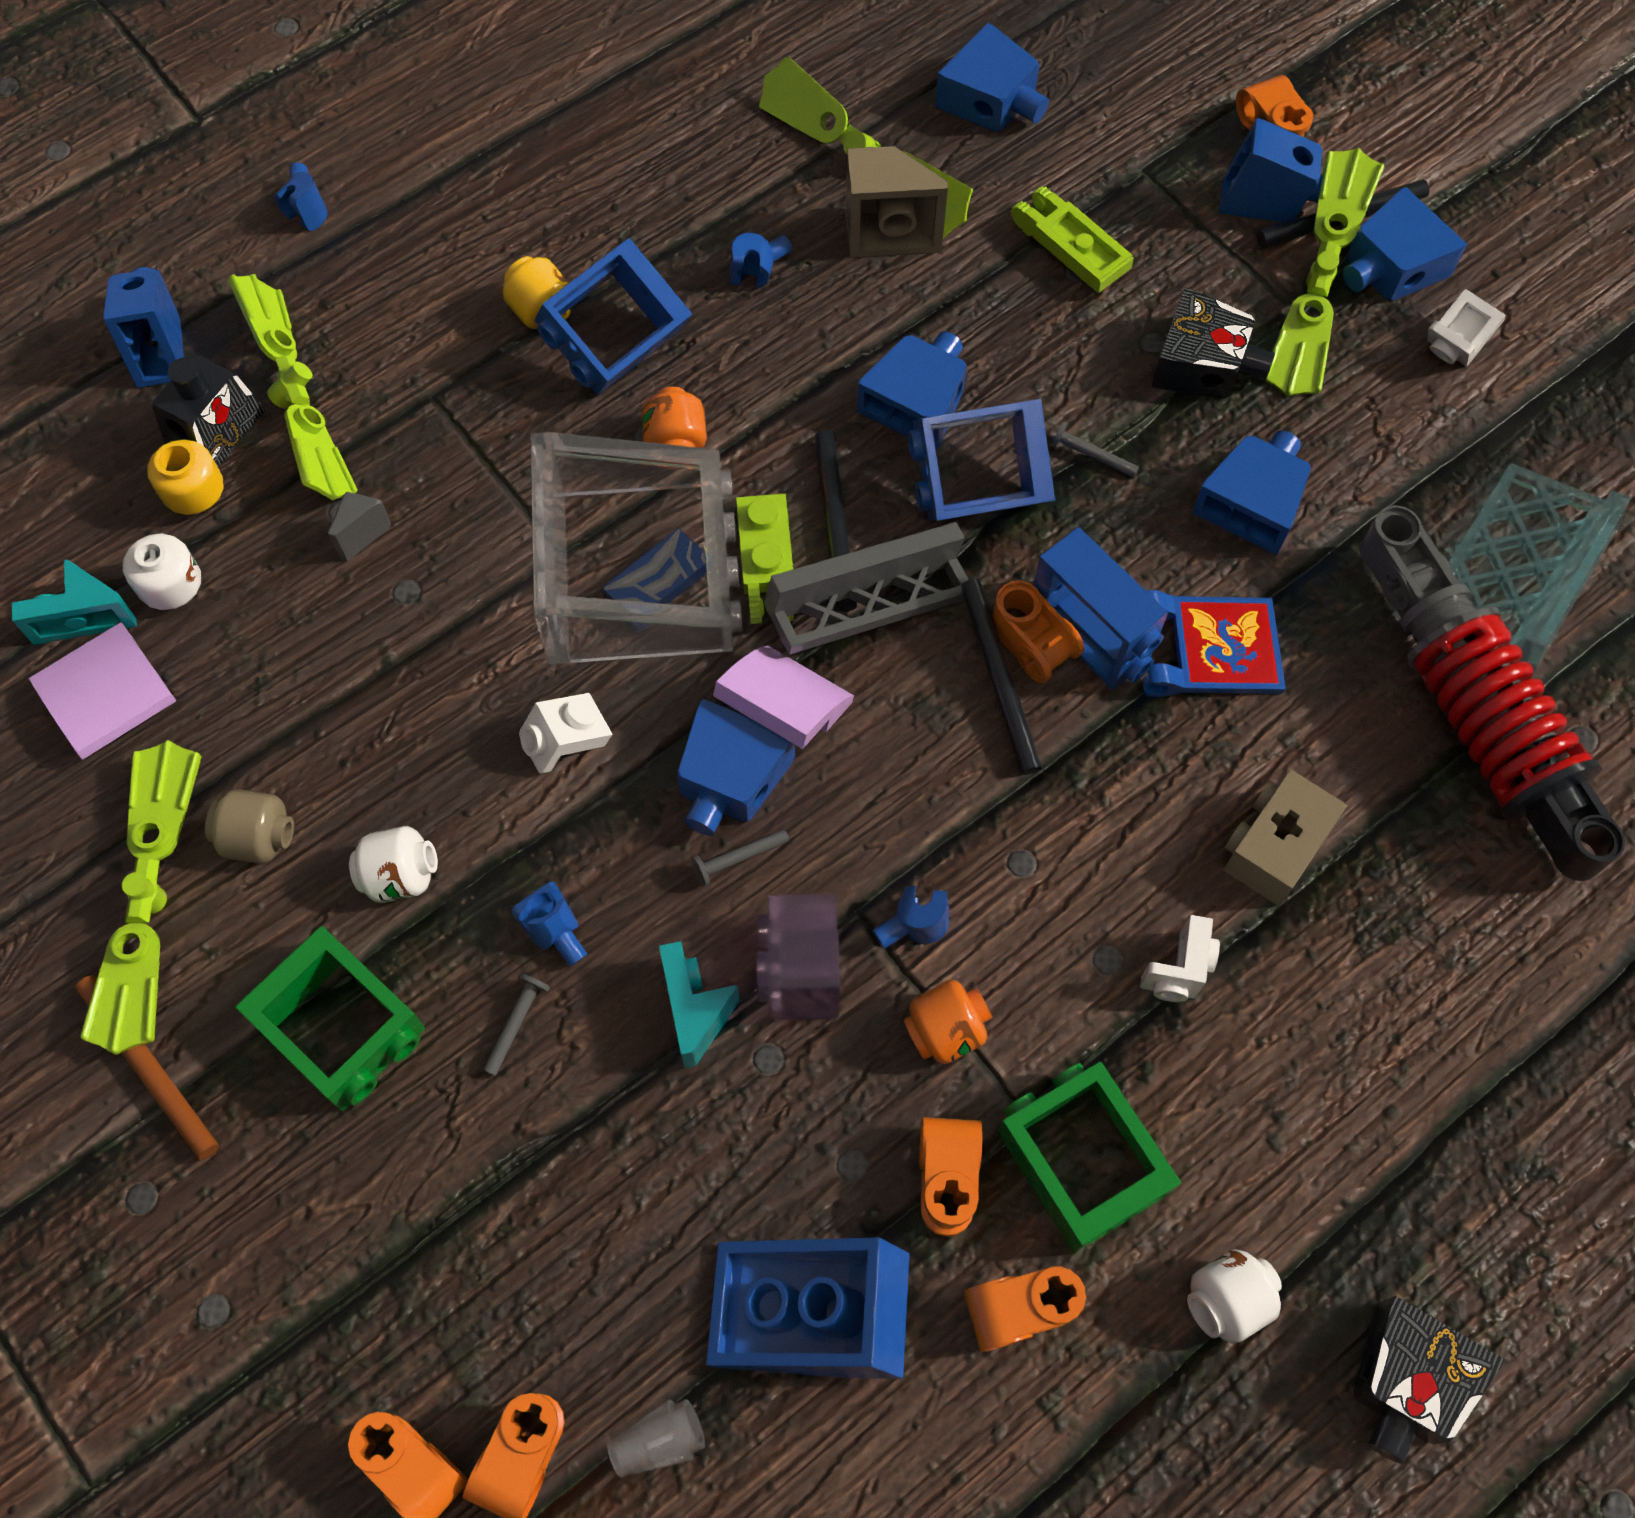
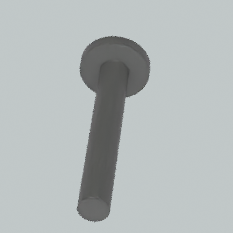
(1093, 451)
(738, 855)
(514, 1022)

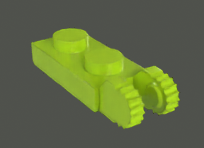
(1073, 238)
(763, 546)

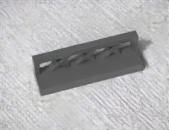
(865, 571)

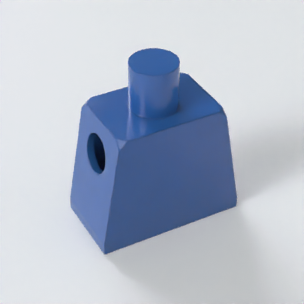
(991, 82)
(1271, 175)
(1402, 249)
(133, 309)
(914, 383)
(1256, 490)
(729, 766)

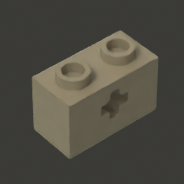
(1298, 811)

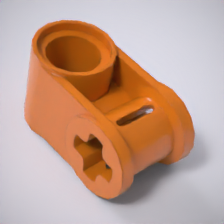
(1276, 103)
(1041, 637)
(950, 1165)
(1012, 1308)
(512, 1466)
(415, 1476)

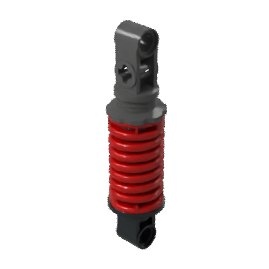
(1492, 698)

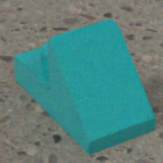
(82, 610)
(698, 1015)

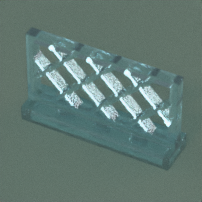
(1570, 570)

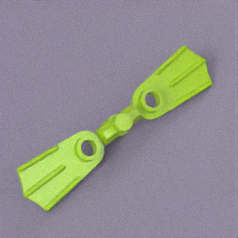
(806, 105)
(1304, 340)
(315, 454)
(127, 985)

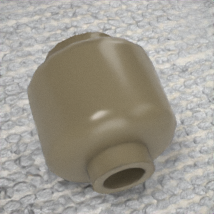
(248, 826)

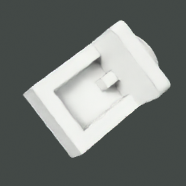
(1464, 329)
(561, 729)
(1195, 957)

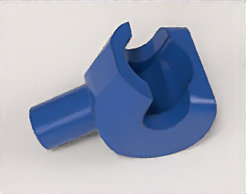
(301, 198)
(755, 256)
(549, 922)
(918, 922)

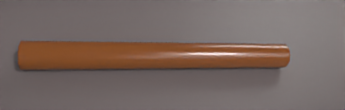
(162, 1089)

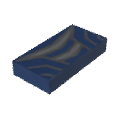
(660, 572)

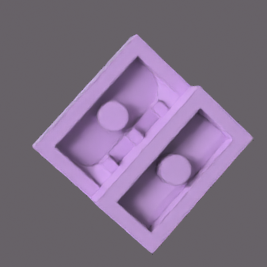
(101, 690)
(782, 695)

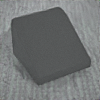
(357, 524)

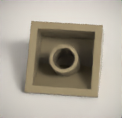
(892, 204)

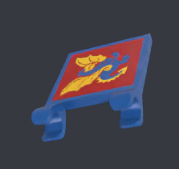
(1219, 647)

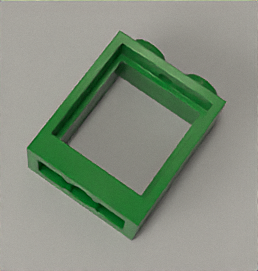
(295, 981)
(1077, 1229)

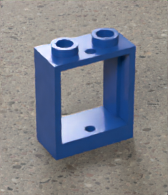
(643, 286)
(1030, 451)
(1105, 605)

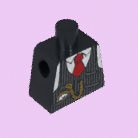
(1209, 348)
(205, 406)
(1419, 1378)

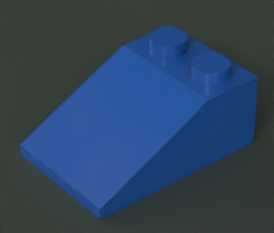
(810, 1307)

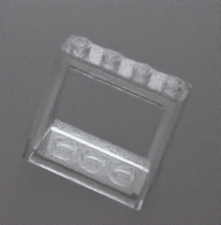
(619, 629)

